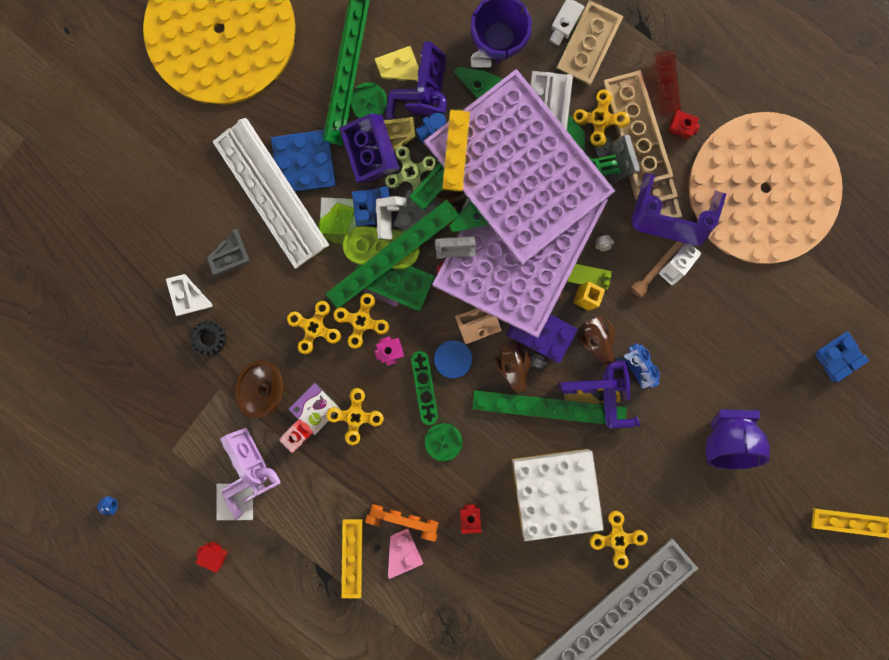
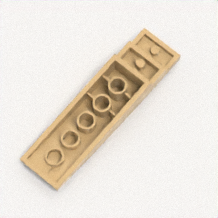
(631, 97)

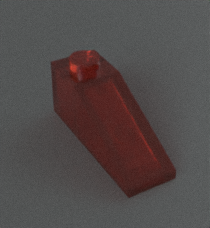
(667, 81)

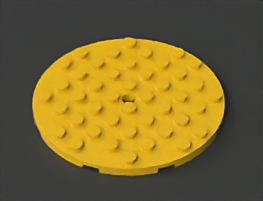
(225, 64)

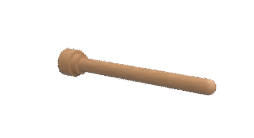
(640, 287)

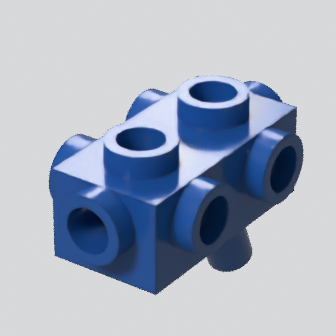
(639, 362)

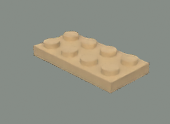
(589, 42)

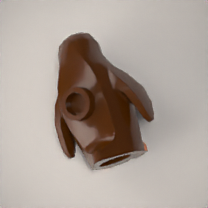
(599, 339)
(514, 366)

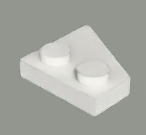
(186, 296)

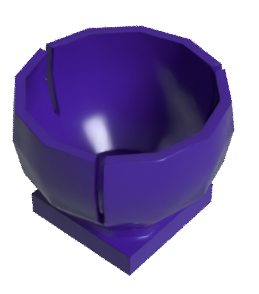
(500, 28)
(737, 441)

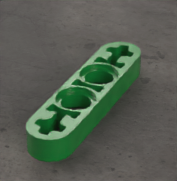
(428, 387)

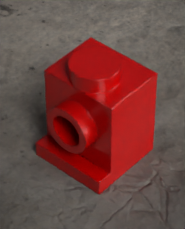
(470, 527)

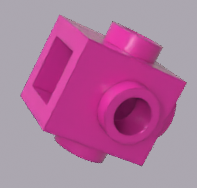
(395, 345)

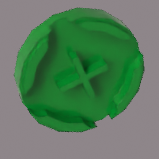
(368, 99)
(443, 442)

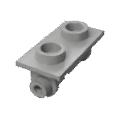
(455, 247)

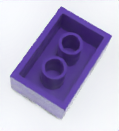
(369, 148)
(552, 340)

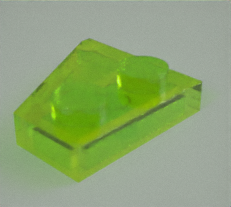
(336, 223)

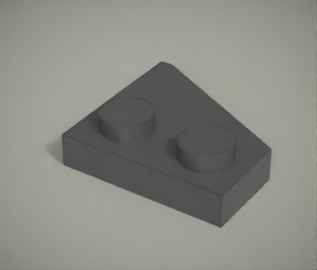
(625, 157)
(228, 255)

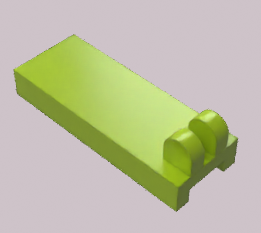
(583, 274)

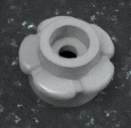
(537, 361)

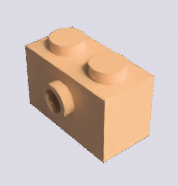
(477, 325)

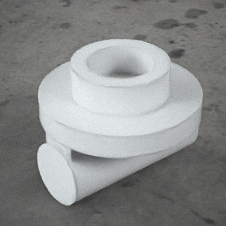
(479, 59)

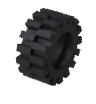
(199, 330)

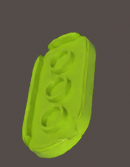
(363, 243)

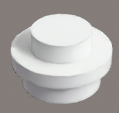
(604, 243)

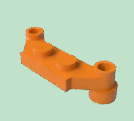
(377, 515)

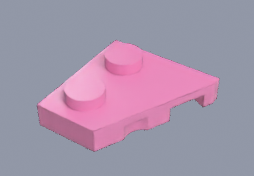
(402, 553)

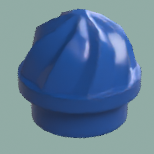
(107, 506)

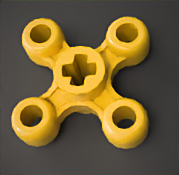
(609, 119)
(353, 319)
(306, 324)
(353, 424)
(619, 548)

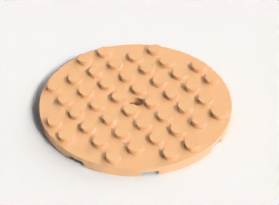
(794, 165)

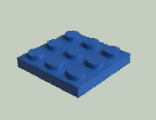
(304, 160)

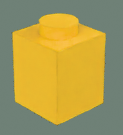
(588, 296)

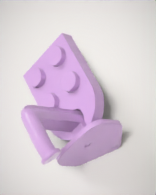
(249, 466)

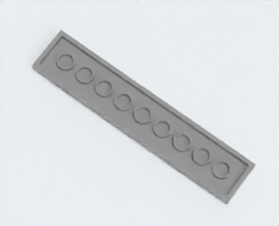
(623, 606)

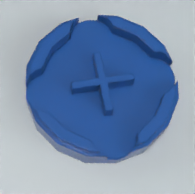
(453, 359)

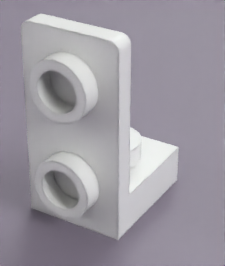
(383, 209)
(680, 264)

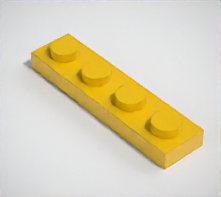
(456, 150)
(850, 522)
(352, 558)

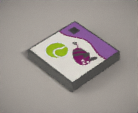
(312, 408)

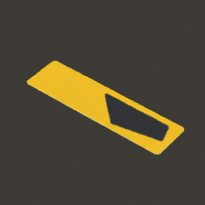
(594, 398)

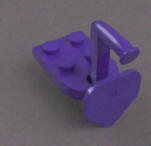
(429, 86)
(609, 387)

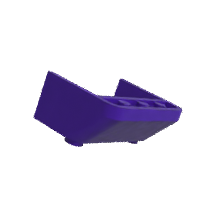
(648, 219)

